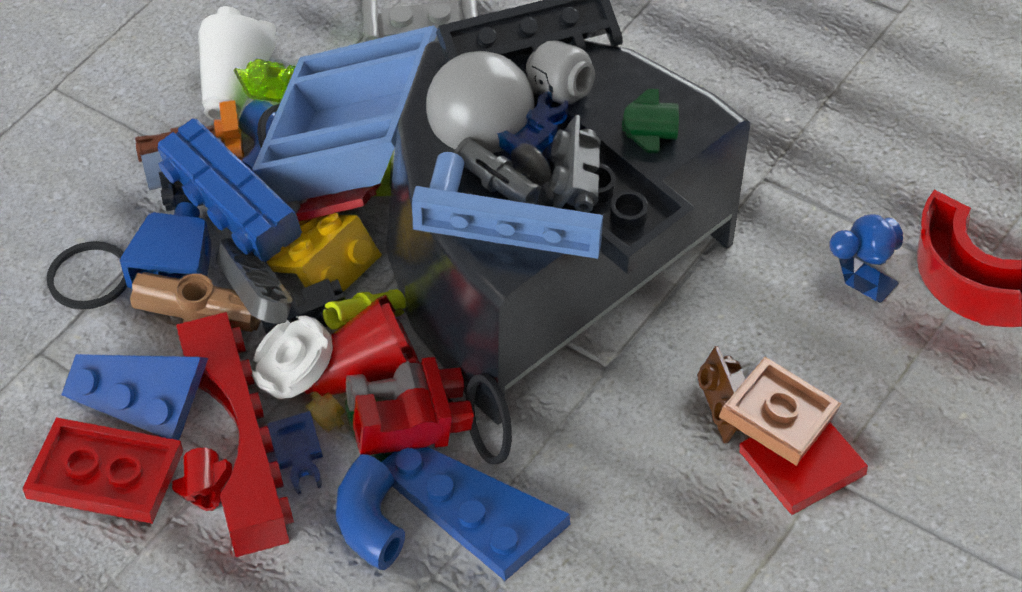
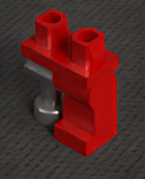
(415, 408)

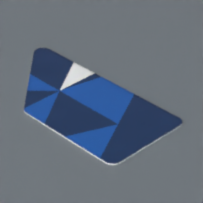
(867, 279)

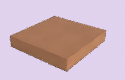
(780, 410)

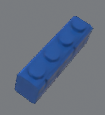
(229, 191)

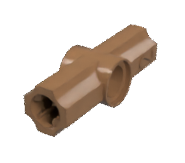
(189, 299)

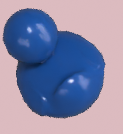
(870, 238)

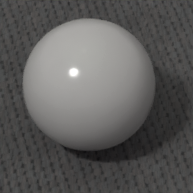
(477, 99)

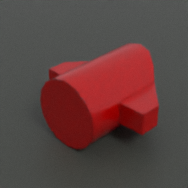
(202, 478)

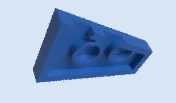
(138, 389)

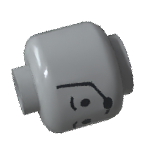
(560, 70)

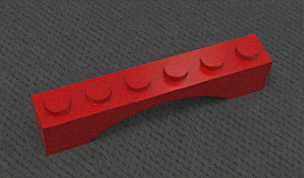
(250, 496)

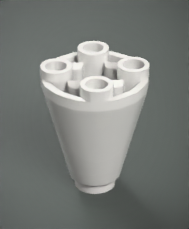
(229, 43)

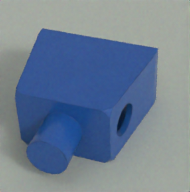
(169, 245)

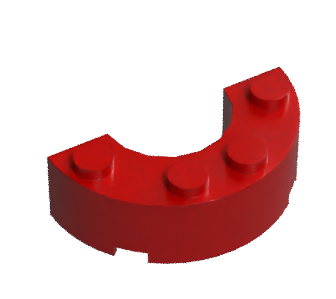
(960, 272)

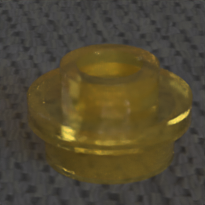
(326, 411)

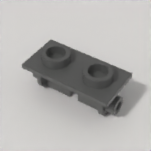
(573, 153)

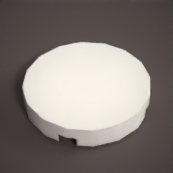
(292, 357)

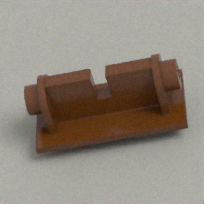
(719, 381)

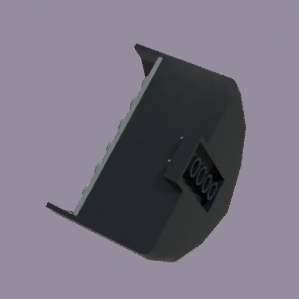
(516, 306)

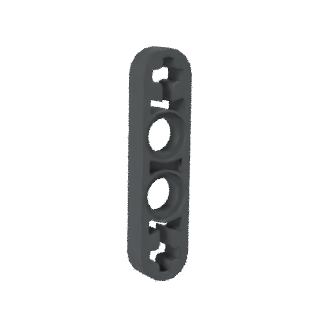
(254, 283)

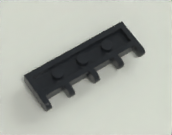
(530, 25)

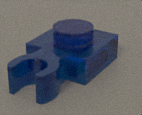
(540, 126)
(296, 446)

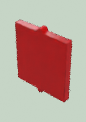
(335, 203)

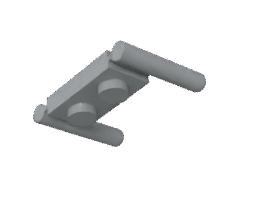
(412, 17)

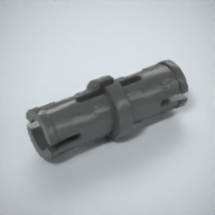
(476, 158)

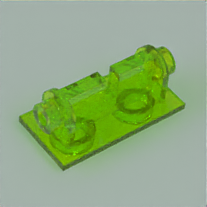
(265, 79)

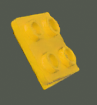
(330, 249)

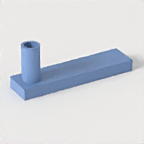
(501, 221)

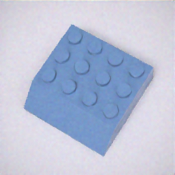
(340, 117)

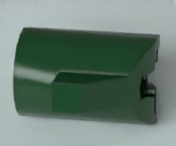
(648, 121)

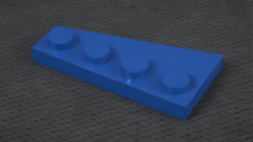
(477, 510)

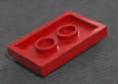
(103, 470)

